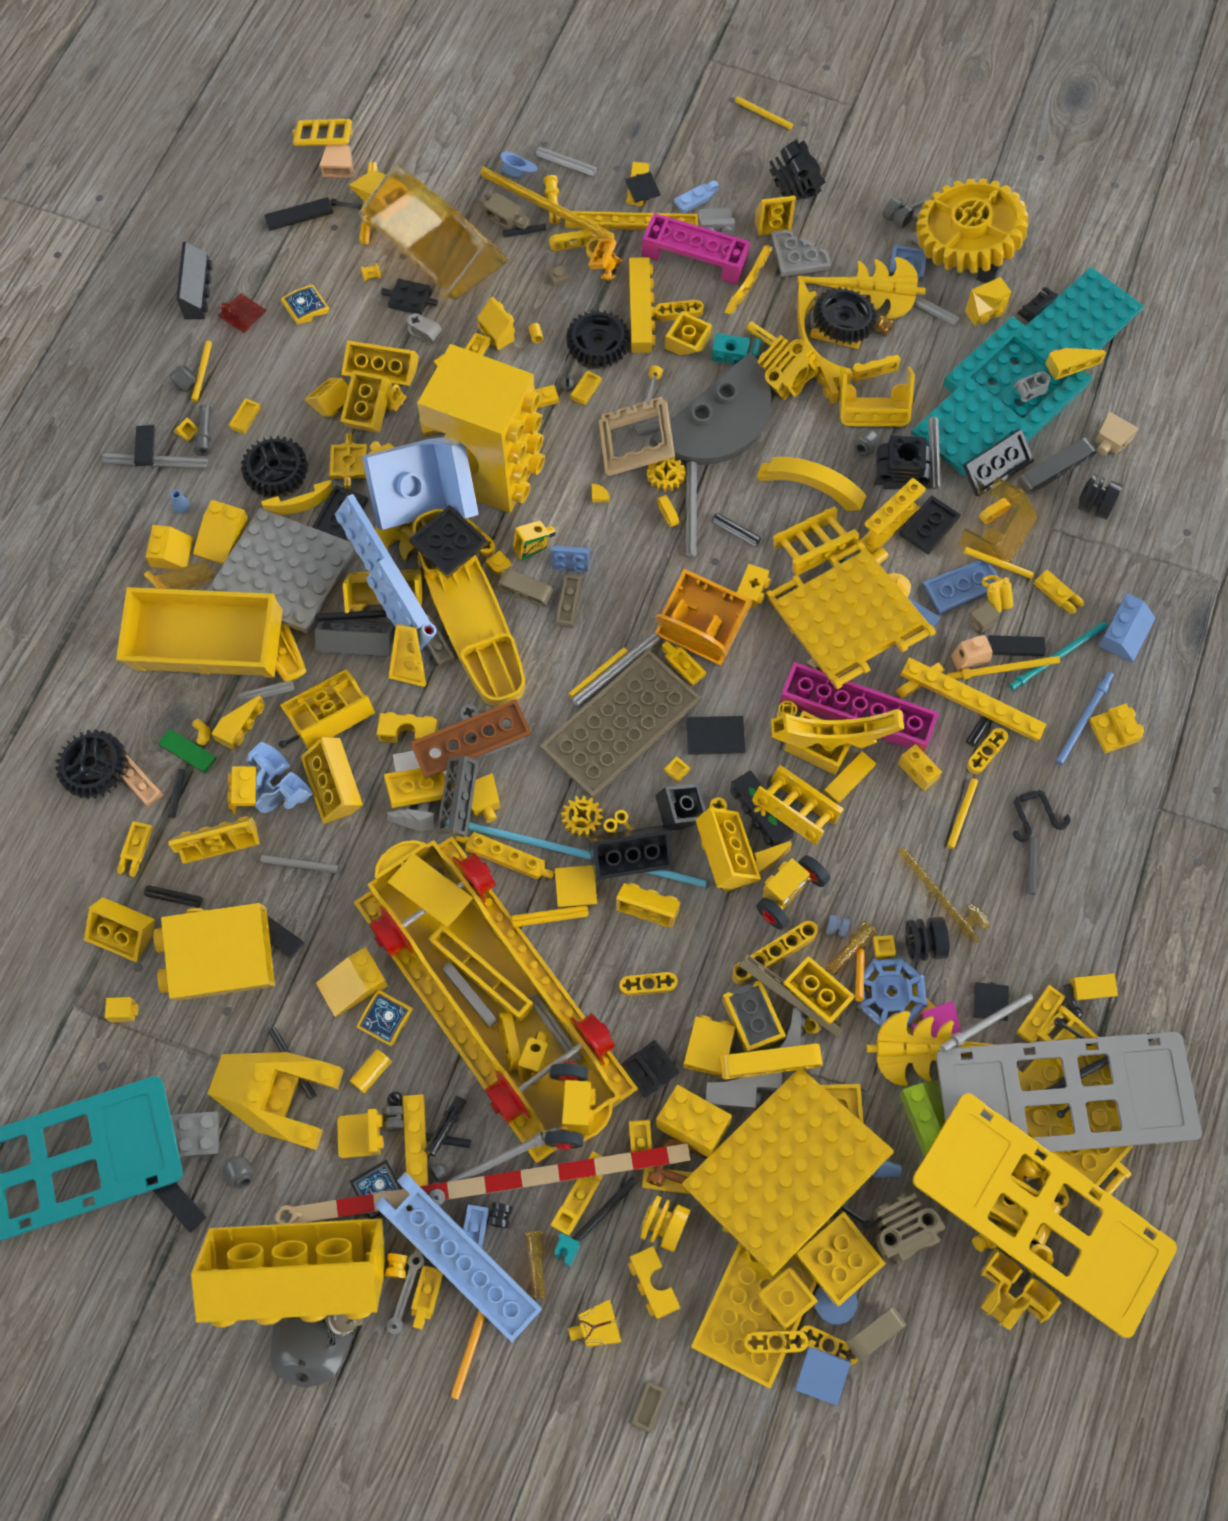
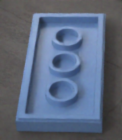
(958, 586)

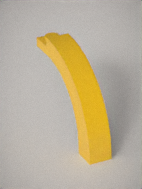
(816, 476)

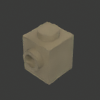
(983, 617)

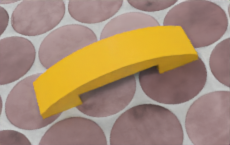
(299, 503)
(576, 1202)

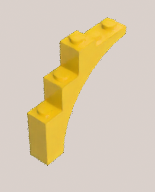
(833, 733)

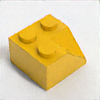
(988, 301)
(688, 335)

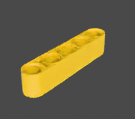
(781, 945)
(770, 1061)

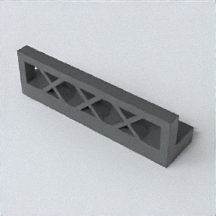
(460, 795)

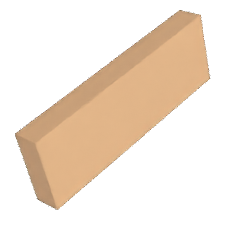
(140, 784)

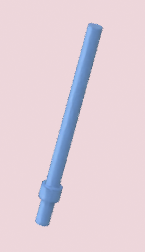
(1101, 690)

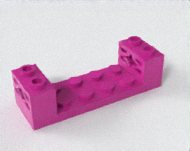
(696, 243)

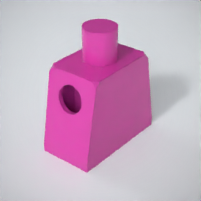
(941, 1015)

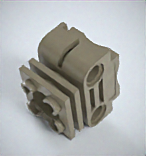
(905, 1229)

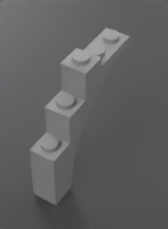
(742, 1092)

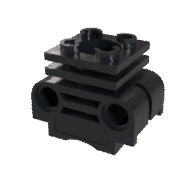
(799, 171)
(901, 461)

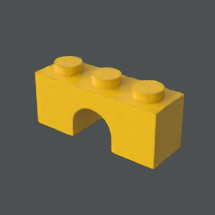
(392, 725)
(659, 1302)

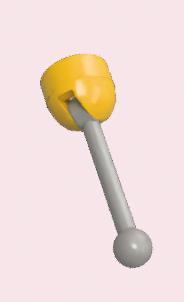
(655, 374)

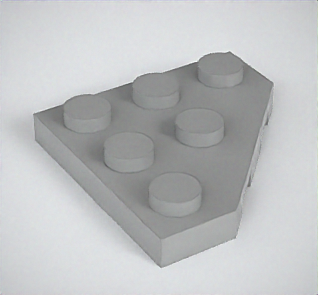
(798, 255)

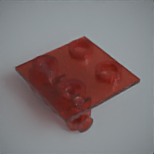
(241, 312)

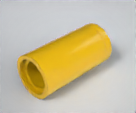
(370, 1071)

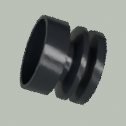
(1099, 496)
(928, 939)

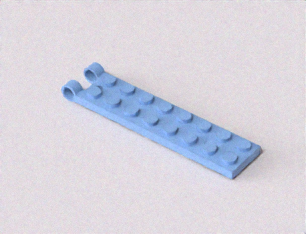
(461, 1260)

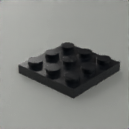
(448, 541)

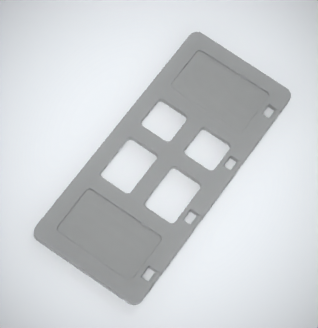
(1147, 1084)

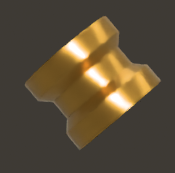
(884, 326)

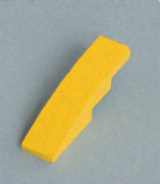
(768, 858)

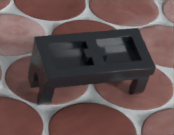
(1037, 304)

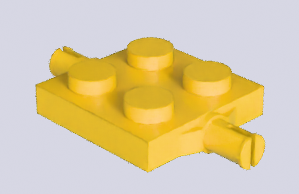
(347, 461)

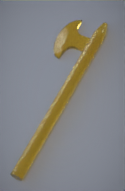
(977, 916)

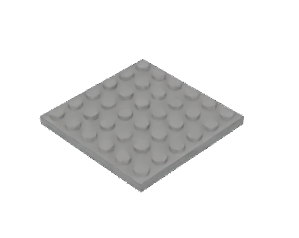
(286, 561)

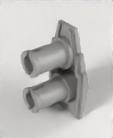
(413, 819)

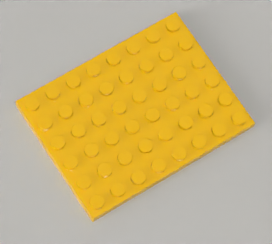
(787, 1170)

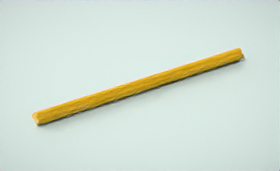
(545, 203)

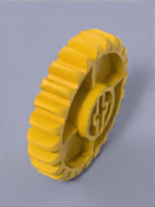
(972, 225)

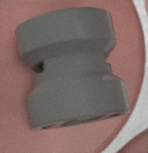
(393, 1118)

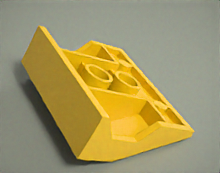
(327, 708)
(215, 840)

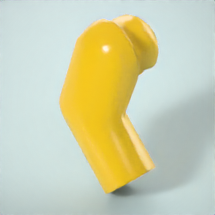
(204, 732)

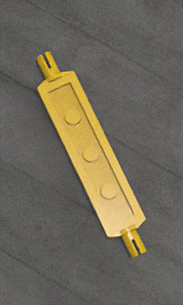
(505, 856)

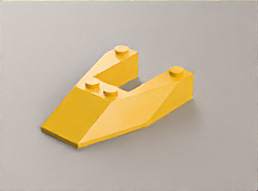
(262, 1087)

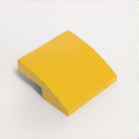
(575, 886)

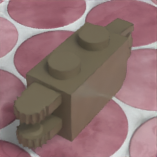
(503, 211)

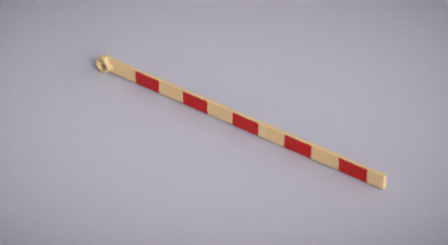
(492, 1183)

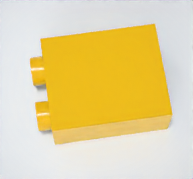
(215, 952)

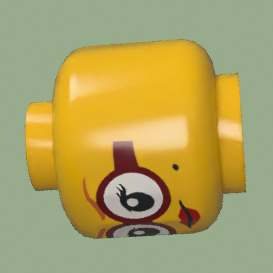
(1027, 1169)

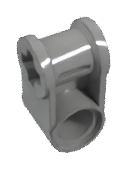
(423, 328)
(1031, 387)

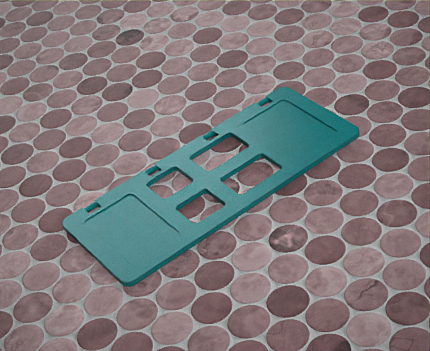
(129, 1141)

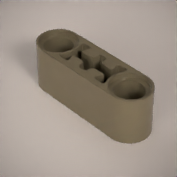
(525, 588)
(876, 1333)

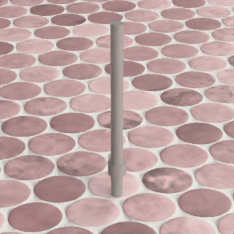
(959, 1038)
(537, 1140)

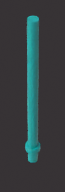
(1022, 679)

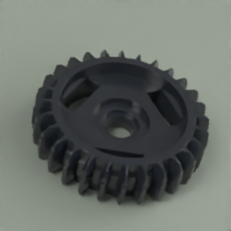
(846, 304)
(598, 326)
(268, 478)
(103, 769)

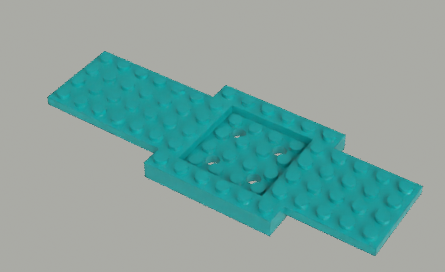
(983, 413)

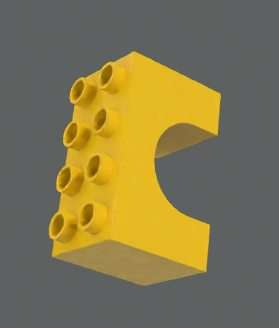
(494, 416)

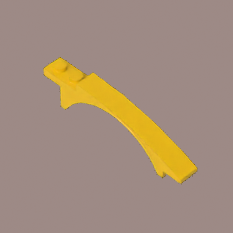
(828, 372)

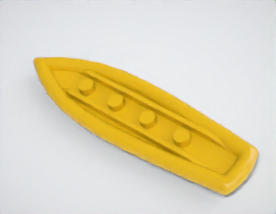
(289, 660)

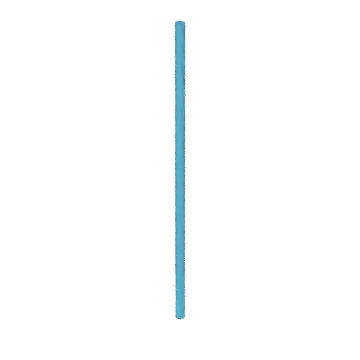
(573, 851)

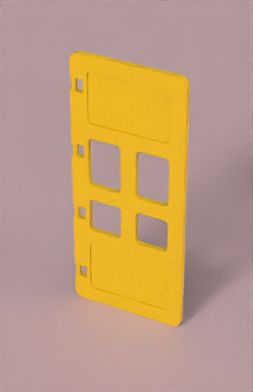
(1116, 1262)

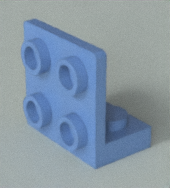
(570, 558)

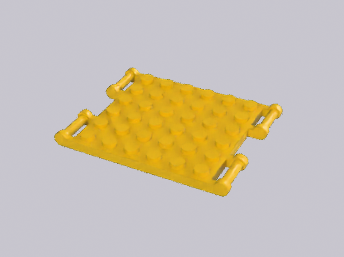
(849, 614)
(1102, 1115)

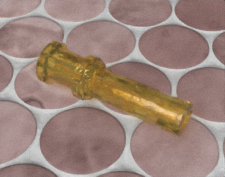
(856, 942)
(534, 1252)

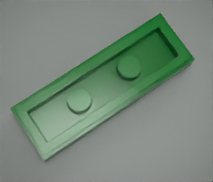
(187, 751)

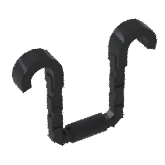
(1031, 795)

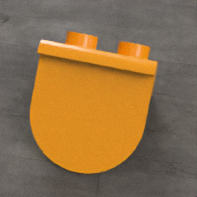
(702, 616)

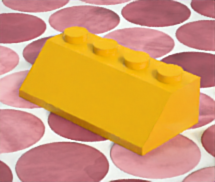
(391, 362)
(331, 779)
(727, 848)

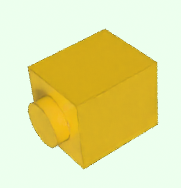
(121, 1009)

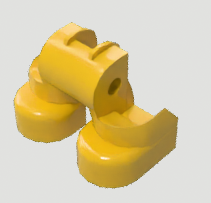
(1004, 1306)

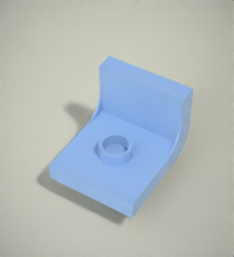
(418, 480)

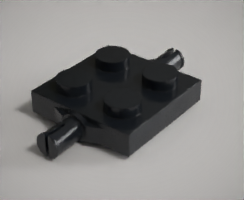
(409, 296)

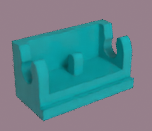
(565, 1246)

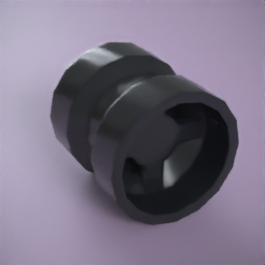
(500, 1215)

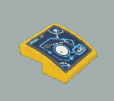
(304, 304)
(384, 1017)

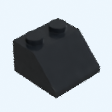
(680, 805)

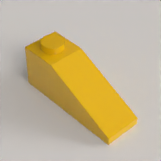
(1071, 360)

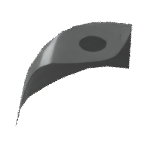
(306, 1341)

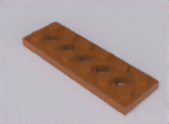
(474, 725)

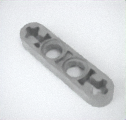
(469, 995)

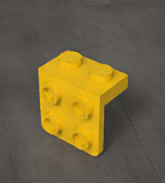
(241, 787)
(360, 1134)

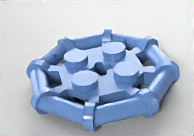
(899, 984)

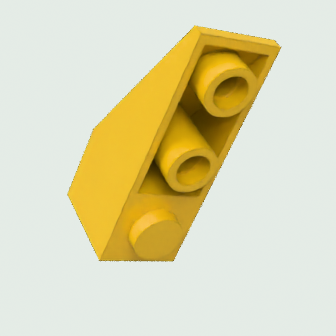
(234, 726)

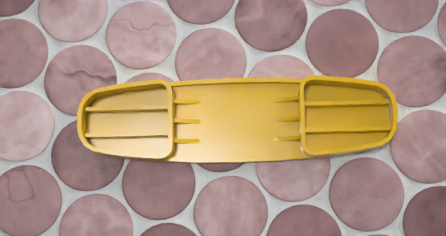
(475, 626)

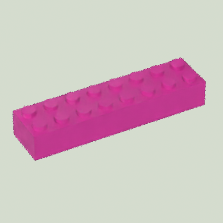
(817, 696)

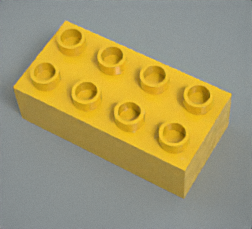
(289, 1272)

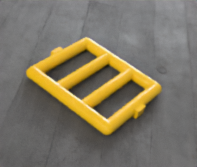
(315, 124)

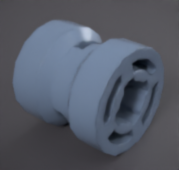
(837, 926)

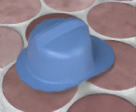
(515, 165)

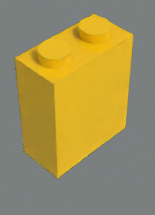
(708, 1043)

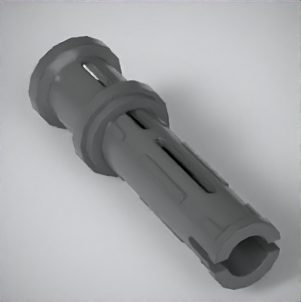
(202, 436)

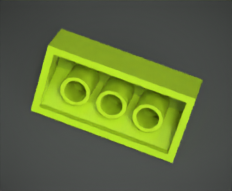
(925, 1111)

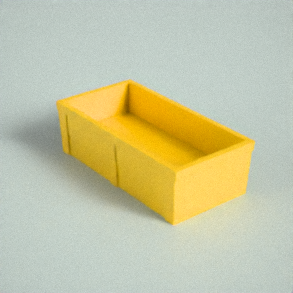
(200, 631)

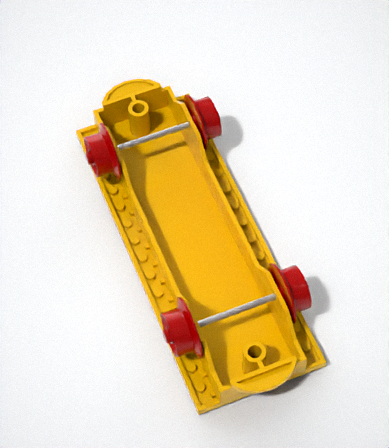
(487, 930)

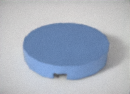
(830, 1313)

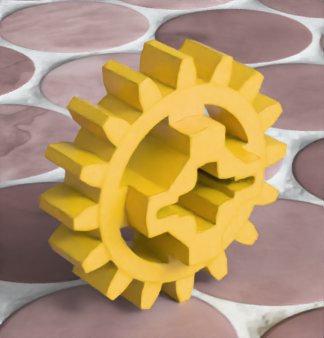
(674, 477)
(582, 808)

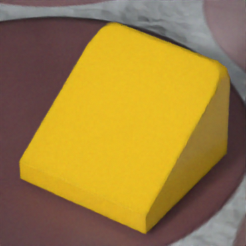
(186, 430)

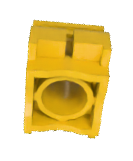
(788, 366)

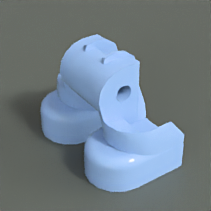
(290, 789)

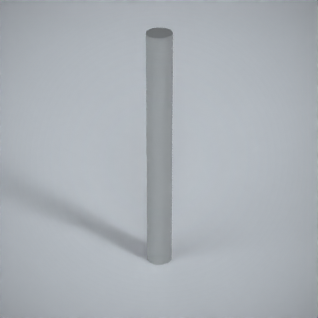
(299, 864)

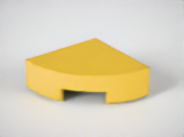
(599, 494)

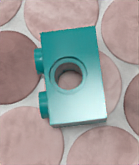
(729, 348)

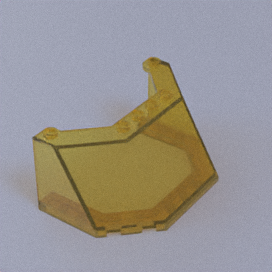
(431, 233)

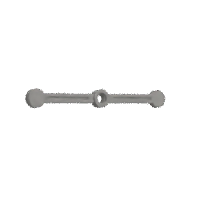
(395, 1323)

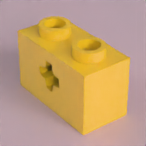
(754, 577)
(919, 767)

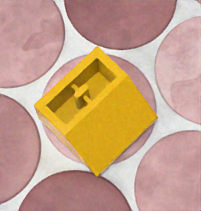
(496, 324)

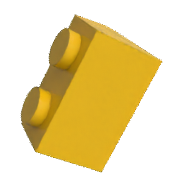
(328, 396)
(168, 548)

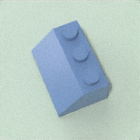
(1128, 628)

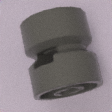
(898, 212)

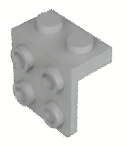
(717, 220)

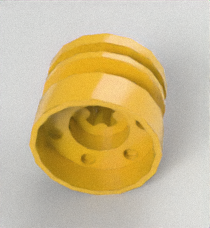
(664, 1223)

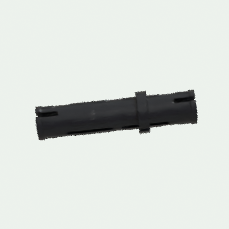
(449, 1118)

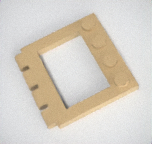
(647, 455)

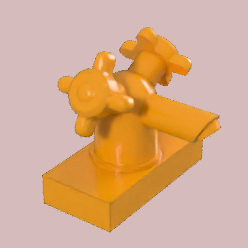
(602, 258)

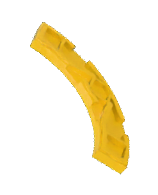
(739, 296)

